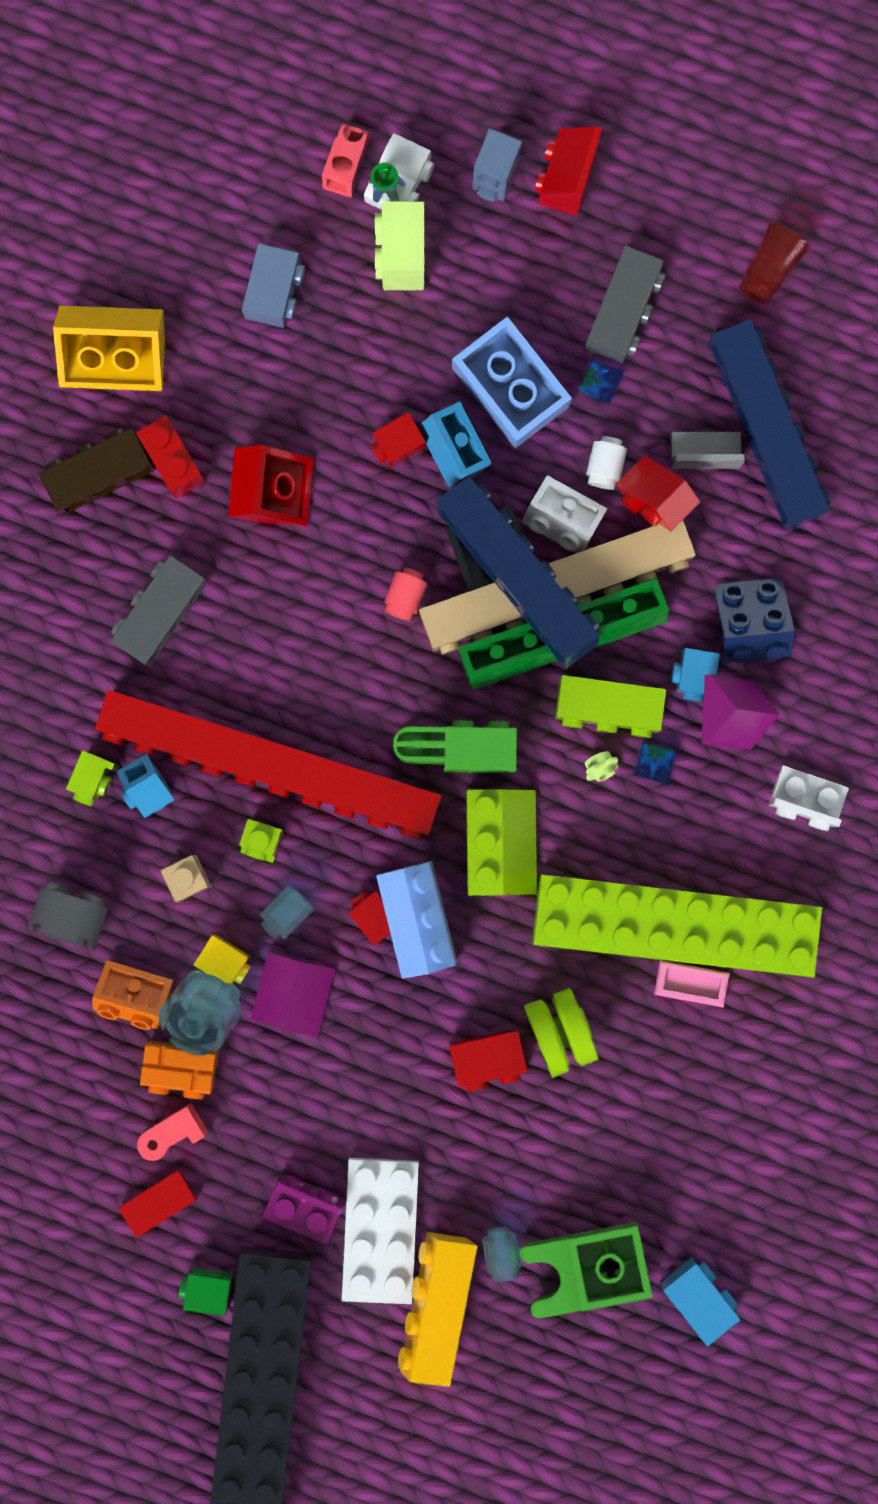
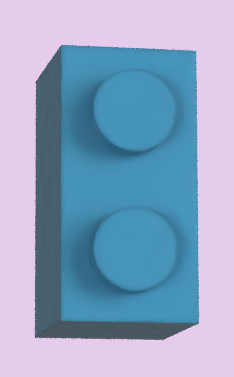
(454, 444)
(700, 1301)

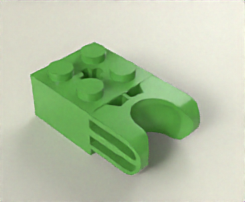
(460, 747)
(582, 1280)

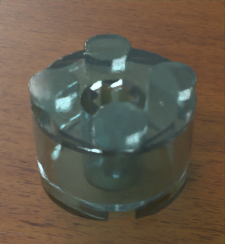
(201, 1013)

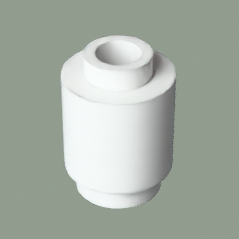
(606, 463)

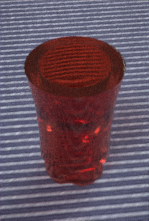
(773, 263)

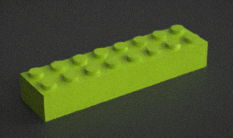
(677, 925)

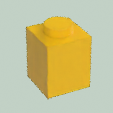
(223, 960)

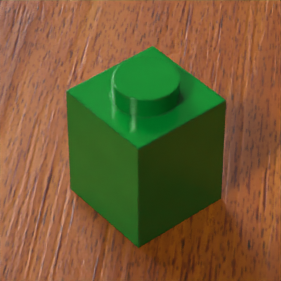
(206, 1291)

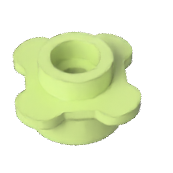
(601, 766)

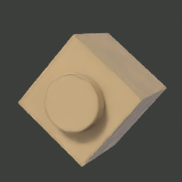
(185, 878)

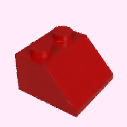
(568, 169)
(270, 486)

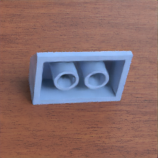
(417, 920)

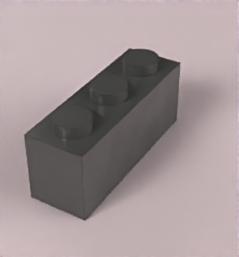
(625, 305)
(158, 610)

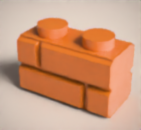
(171, 1068)

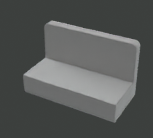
(706, 450)

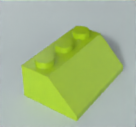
(501, 842)

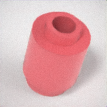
(405, 594)

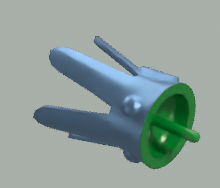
(385, 179)

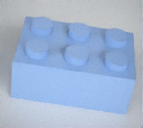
(511, 382)

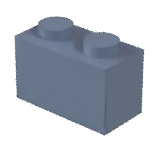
(496, 166)
(272, 286)

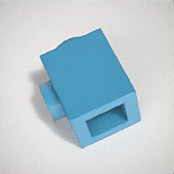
(691, 672)
(144, 786)

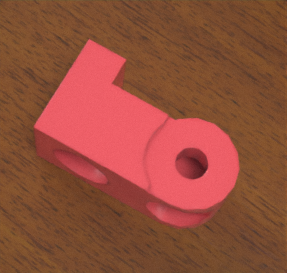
(345, 160)
(160, 1137)

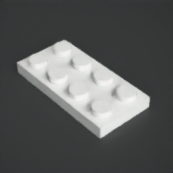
(380, 1230)

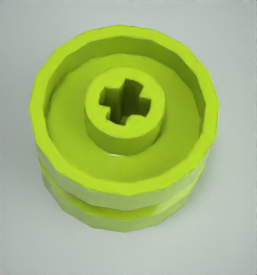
(561, 1032)

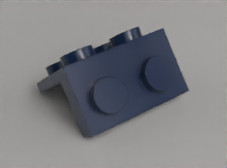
(754, 620)

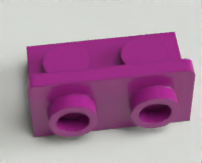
(303, 1209)

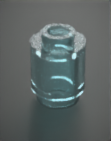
(501, 1254)

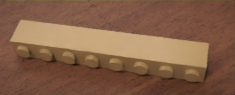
(584, 573)

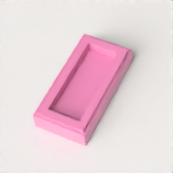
(691, 983)

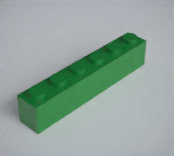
(522, 649)

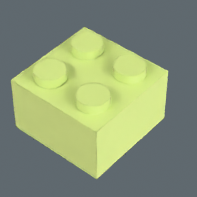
(402, 241)

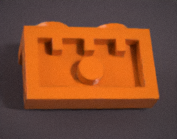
(131, 995)

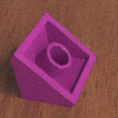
(734, 713)
(292, 994)

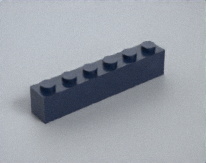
(768, 424)
(518, 572)

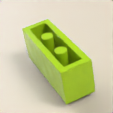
(610, 705)

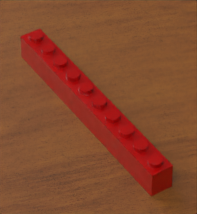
(268, 763)

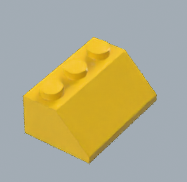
(109, 348)

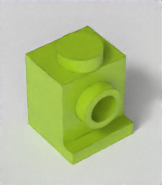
(90, 778)
(260, 840)

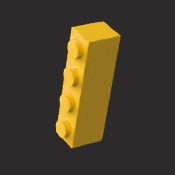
(437, 1309)

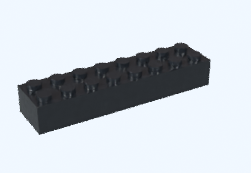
(261, 1377)

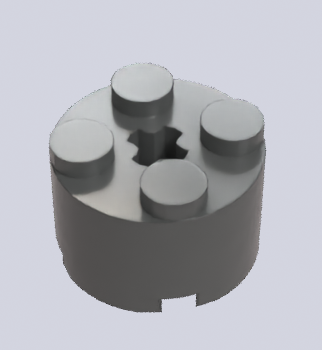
(67, 916)

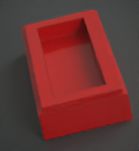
(157, 1203)

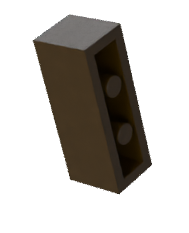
(95, 471)

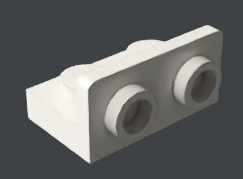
(563, 515)
(808, 797)

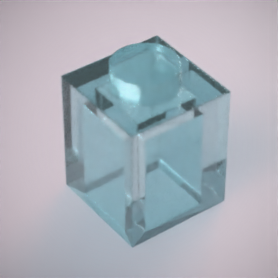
(286, 912)

